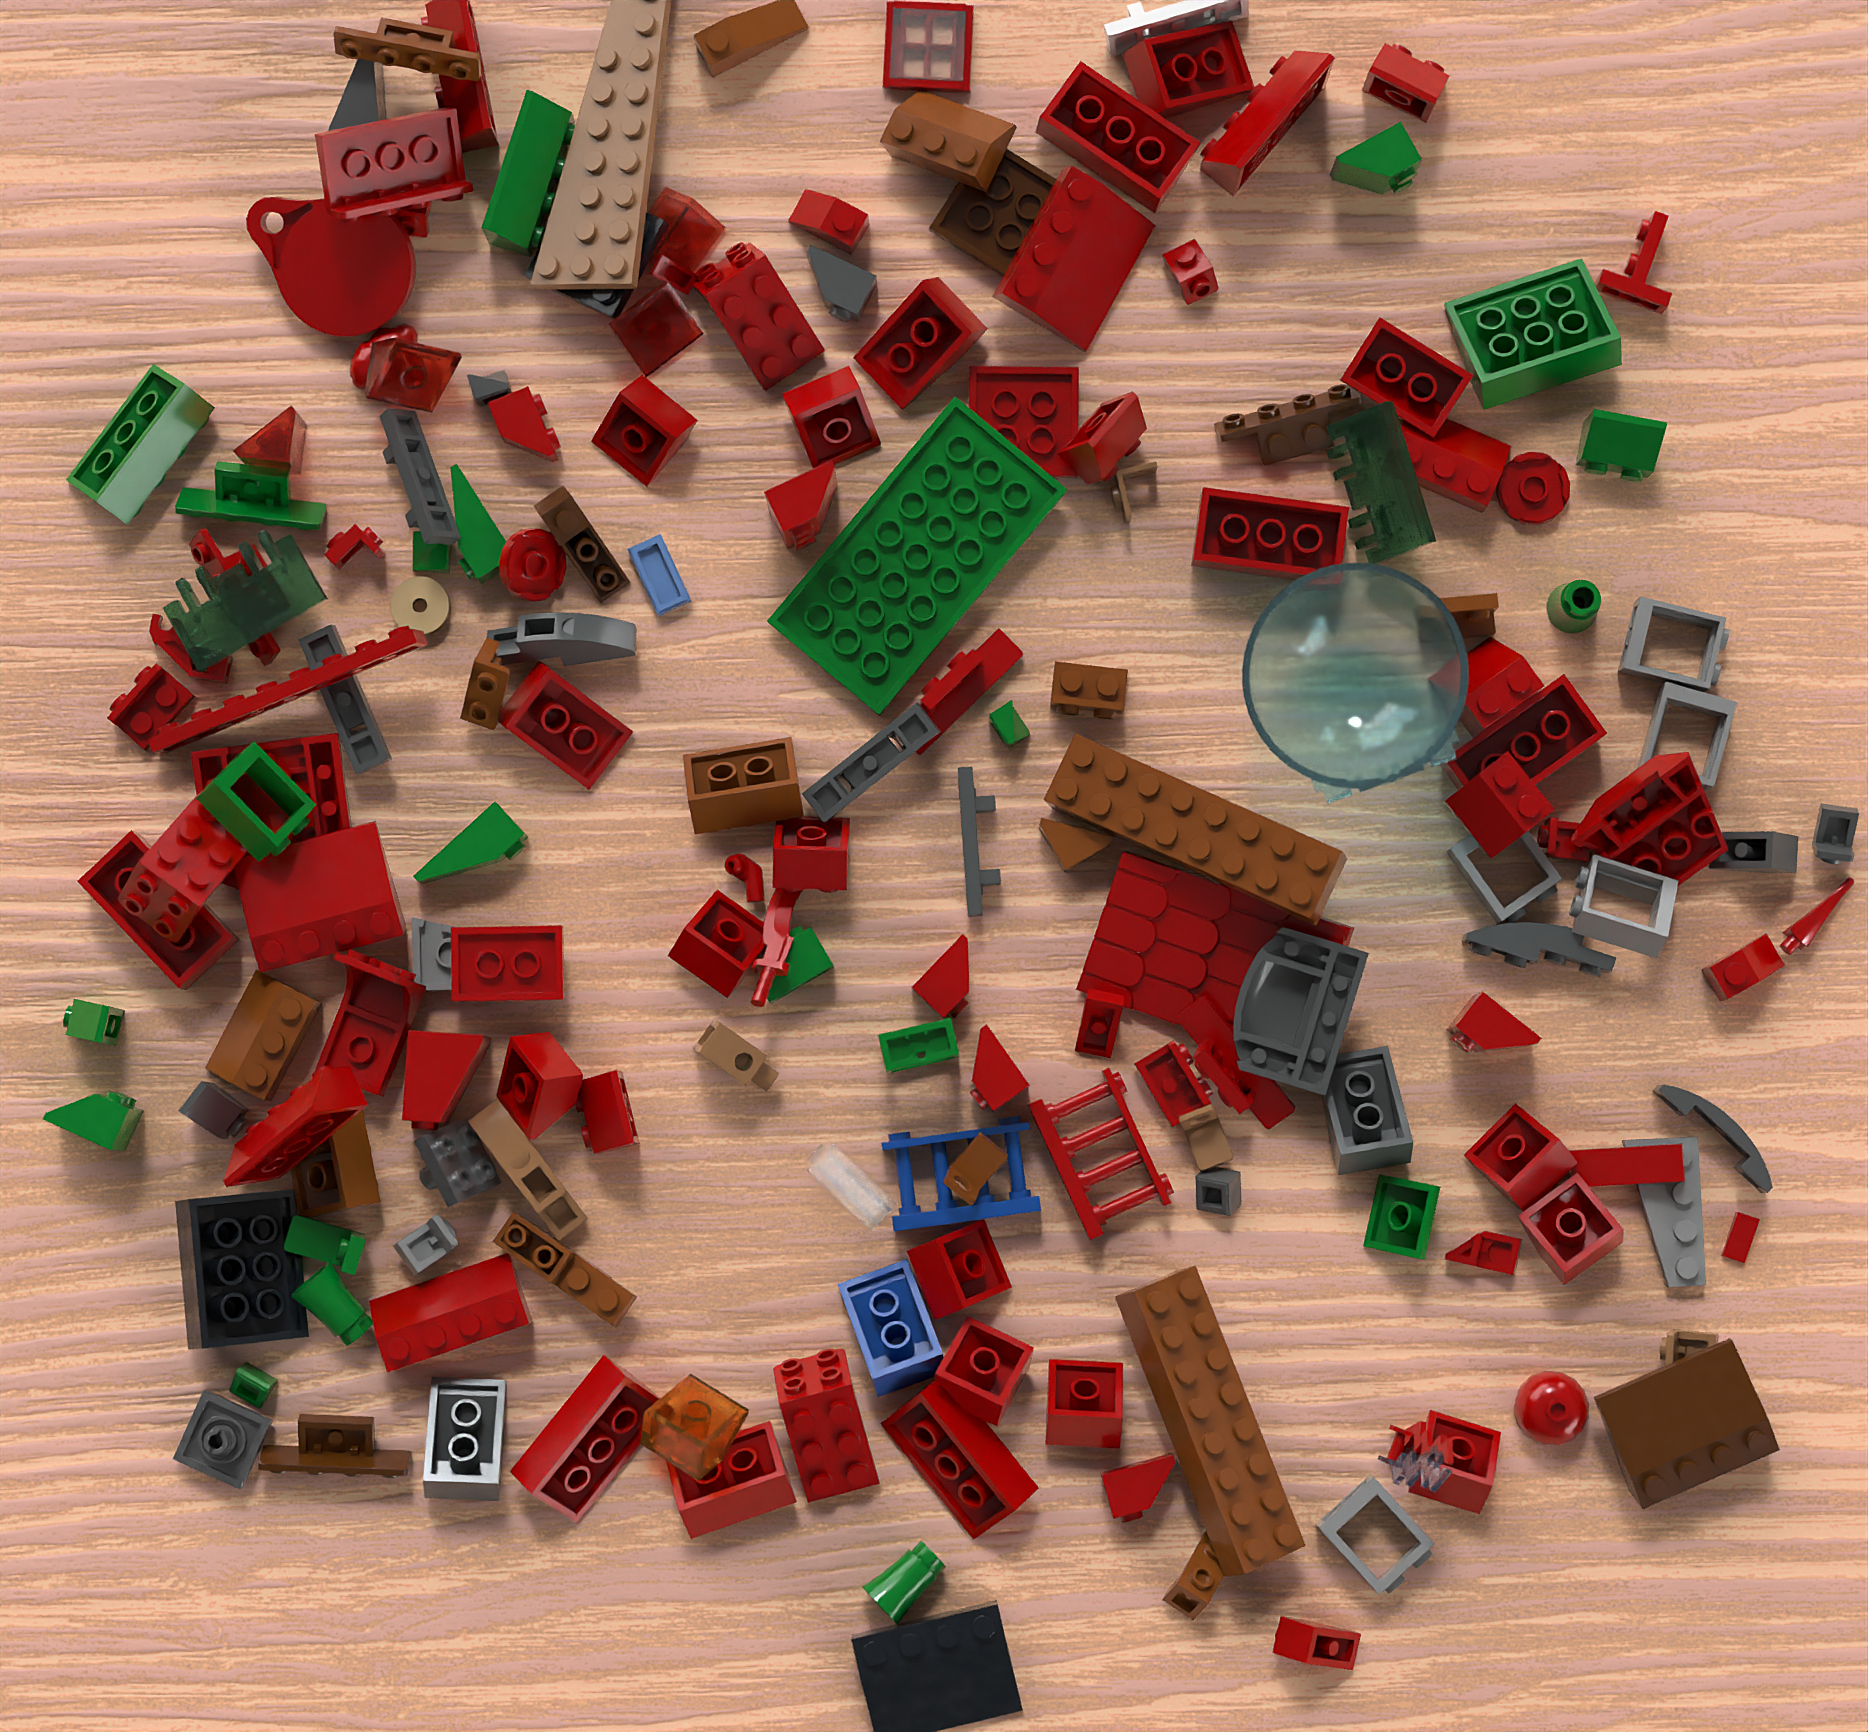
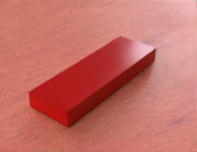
(1630, 1165)

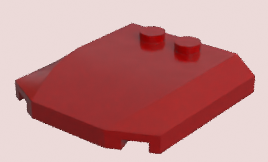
(309, 761)

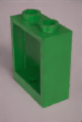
(240, 819)
(902, 1046)

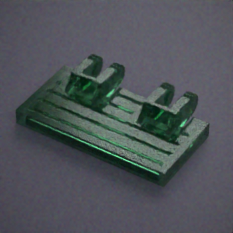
(1382, 483)
(244, 605)

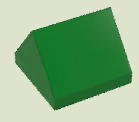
(252, 1384)

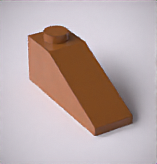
(748, 34)

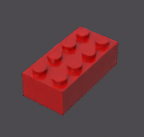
(1267, 534)
(1538, 735)
(182, 961)

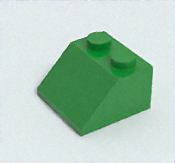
(1380, 162)
(1620, 444)
(100, 1119)

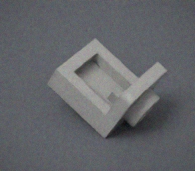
(427, 1244)

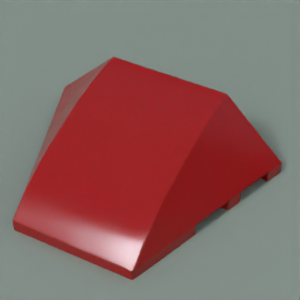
(1655, 820)

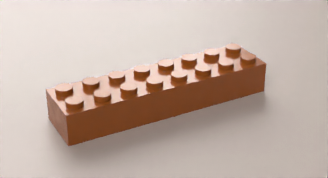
(1196, 829)
(1210, 1421)

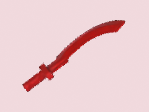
(778, 943)

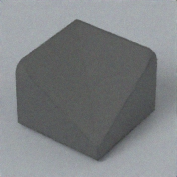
(489, 387)
(1218, 1191)

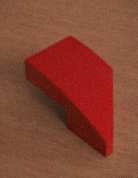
(1489, 1252)

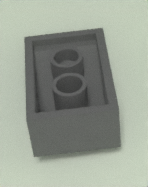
(362, 98)
(1366, 1113)
(464, 1439)

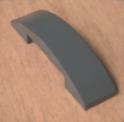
(1751, 1165)

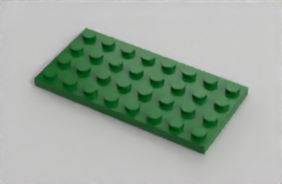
(917, 555)

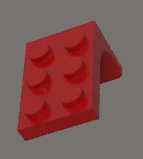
(758, 314)
(181, 871)
(372, 1020)
(825, 1424)

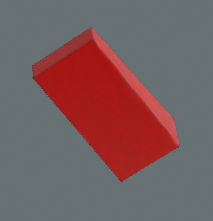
(675, 274)
(1740, 1237)

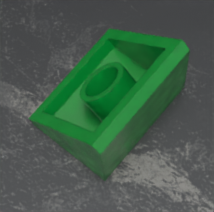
(1401, 1216)

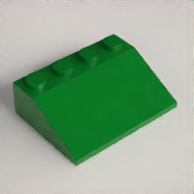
(1534, 333)

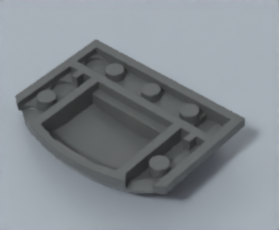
(1296, 1008)

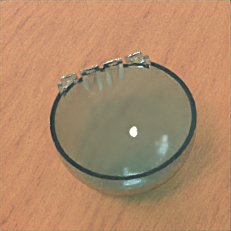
(1356, 677)

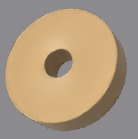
(418, 589)

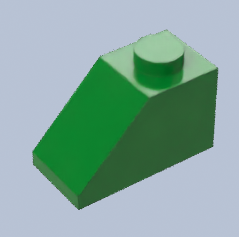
(806, 963)
(93, 1022)

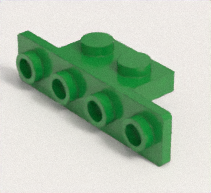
(251, 496)

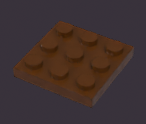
(995, 221)

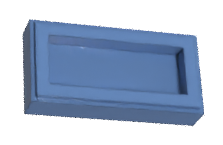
(659, 575)

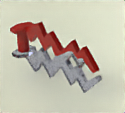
(1408, 1466)

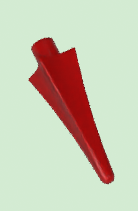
(1805, 929)

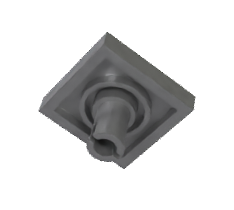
(456, 1163)
(222, 1439)

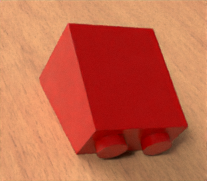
(1497, 684)
(438, 1074)

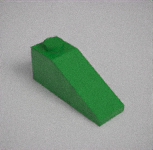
(480, 538)
(480, 844)

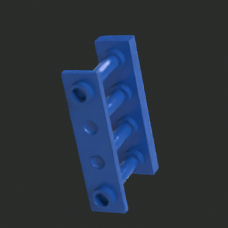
(947, 1208)

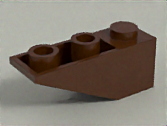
(582, 543)

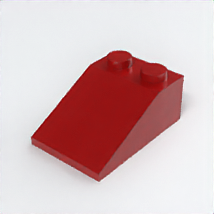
(1188, 69)
(920, 341)
(564, 725)

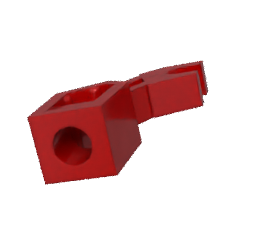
(173, 646)

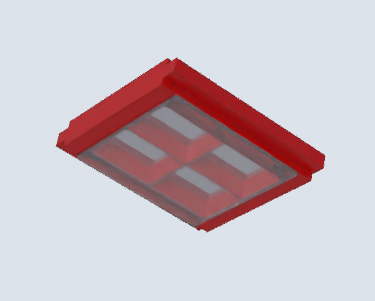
(928, 46)

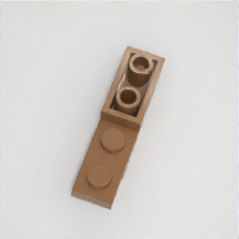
(527, 1169)

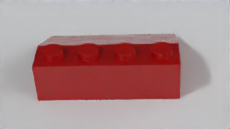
(1266, 119)
(1074, 258)
(319, 897)

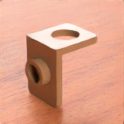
(1119, 492)
(1206, 1137)

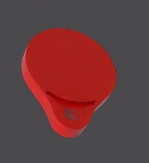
(334, 272)

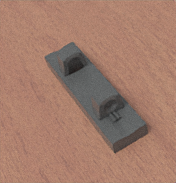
(420, 478)
(347, 704)
(870, 762)
(969, 806)

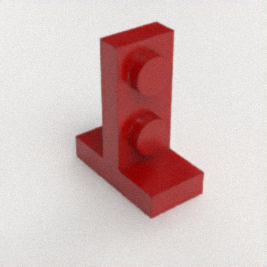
(1633, 288)

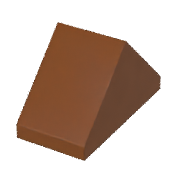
(1072, 844)

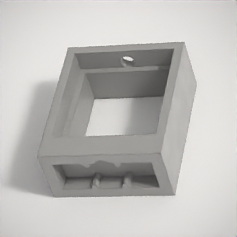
(1636, 636)
(1699, 702)
(1631, 883)
(1515, 909)
(1348, 1508)

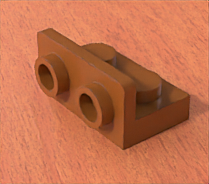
(1473, 614)
(486, 687)
(1088, 689)

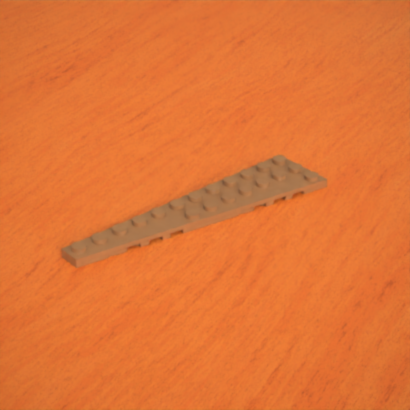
(605, 180)

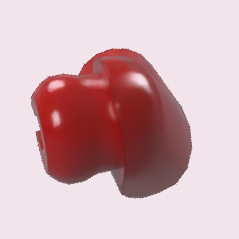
(749, 873)

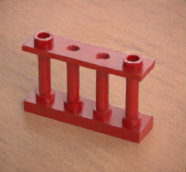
(1079, 1182)

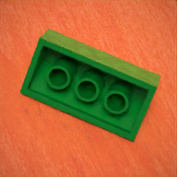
(528, 175)
(140, 444)

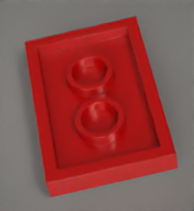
(507, 963)

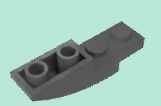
(572, 636)
(1525, 940)

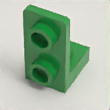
(325, 1242)

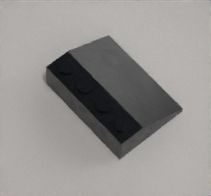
(237, 1269)
(937, 1671)

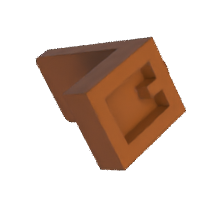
(1197, 1581)

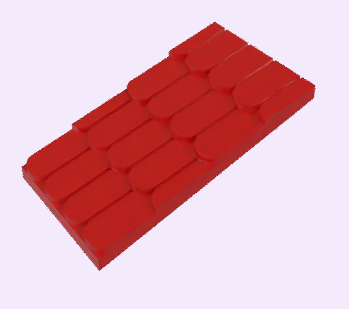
(1182, 938)

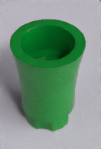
(1565, 614)
(333, 1304)
(905, 1581)

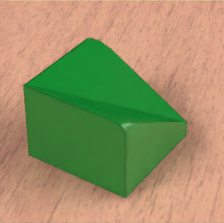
(430, 556)
(1008, 725)

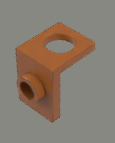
(974, 1167)

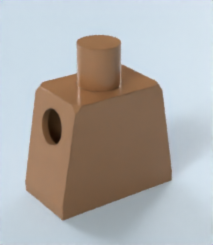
(722, 1047)

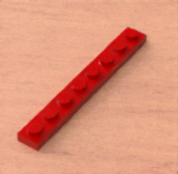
(273, 695)

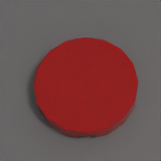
(1533, 488)
(532, 564)

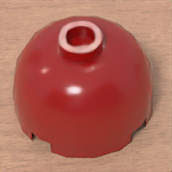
(1551, 1408)

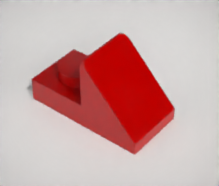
(1099, 1023)

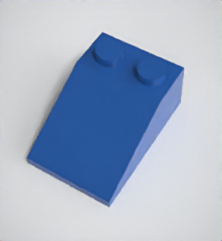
(892, 1327)

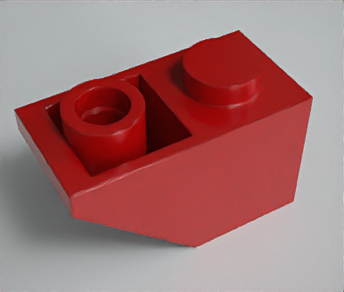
(521, 423)

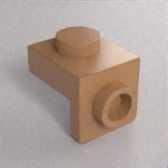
(1685, 1343)

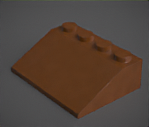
(1686, 1424)

